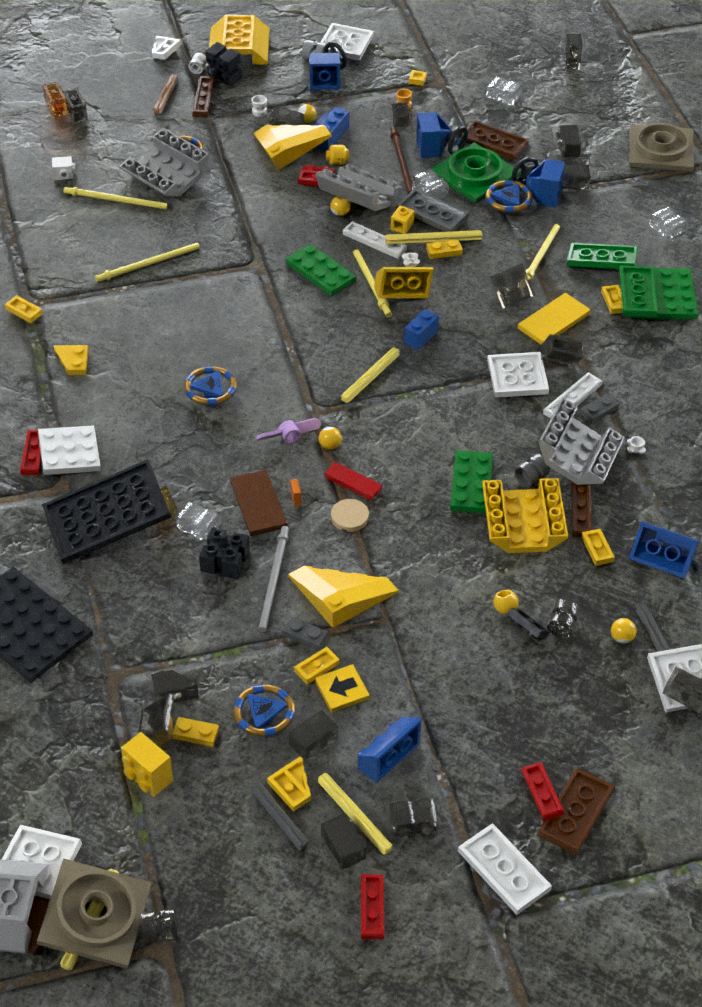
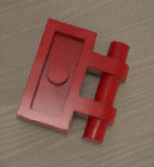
(308, 175)

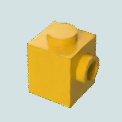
(402, 220)

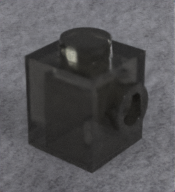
(399, 114)

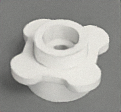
(410, 259)
(636, 445)

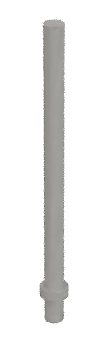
(282, 539)

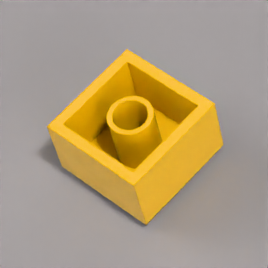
(147, 764)

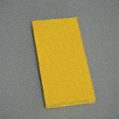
(554, 318)

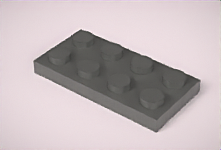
(434, 210)

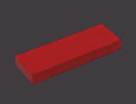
(31, 457)
(353, 481)
(542, 791)
(372, 906)

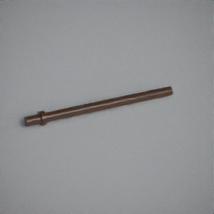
(395, 135)

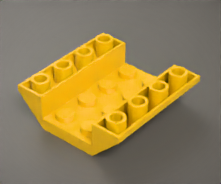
(243, 34)
(525, 518)

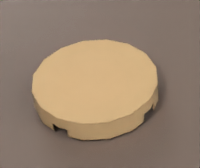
(349, 515)

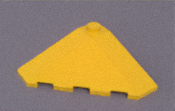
(290, 142)
(341, 594)

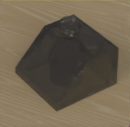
(512, 285)
(158, 722)

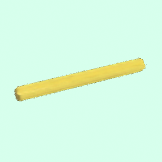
(433, 237)

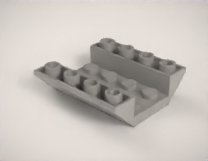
(170, 165)
(359, 187)
(576, 449)
(17, 893)

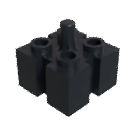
(223, 64)
(224, 553)

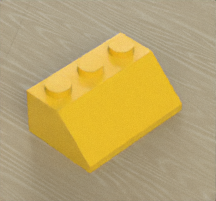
(403, 282)

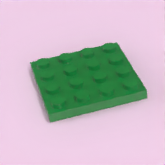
(674, 294)

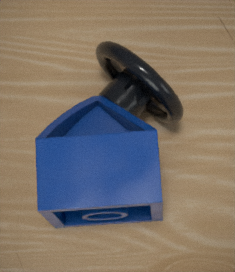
(326, 67)
(435, 134)
(543, 179)

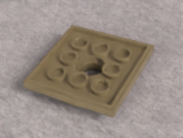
(661, 147)
(103, 938)

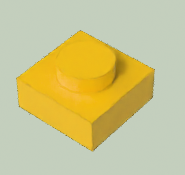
(417, 77)

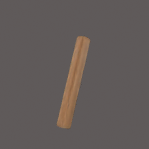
(165, 94)

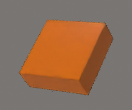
(295, 492)

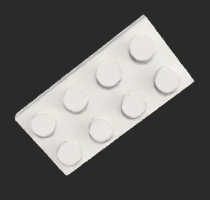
(504, 868)

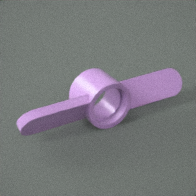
(291, 431)

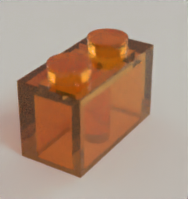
(55, 99)

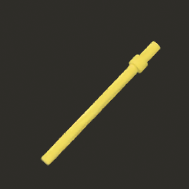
(530, 272)
(382, 302)

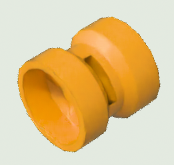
(404, 96)

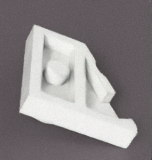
(165, 47)

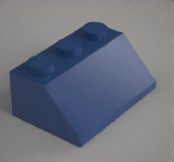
(336, 122)
(664, 549)
(390, 748)

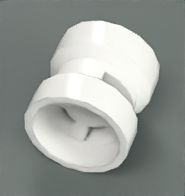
(197, 63)
(259, 105)

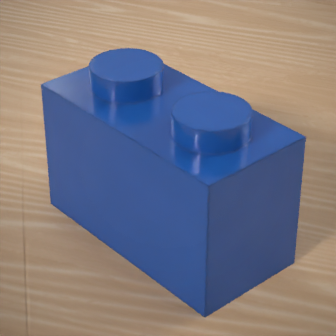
(421, 329)

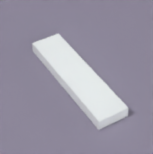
(373, 239)
(576, 393)

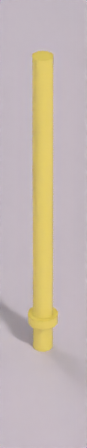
(75, 191)
(107, 275)

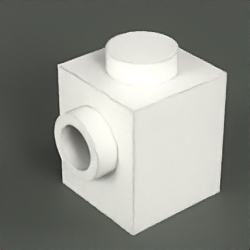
(63, 168)

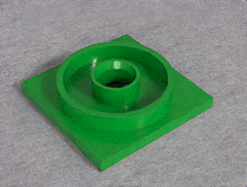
(474, 181)

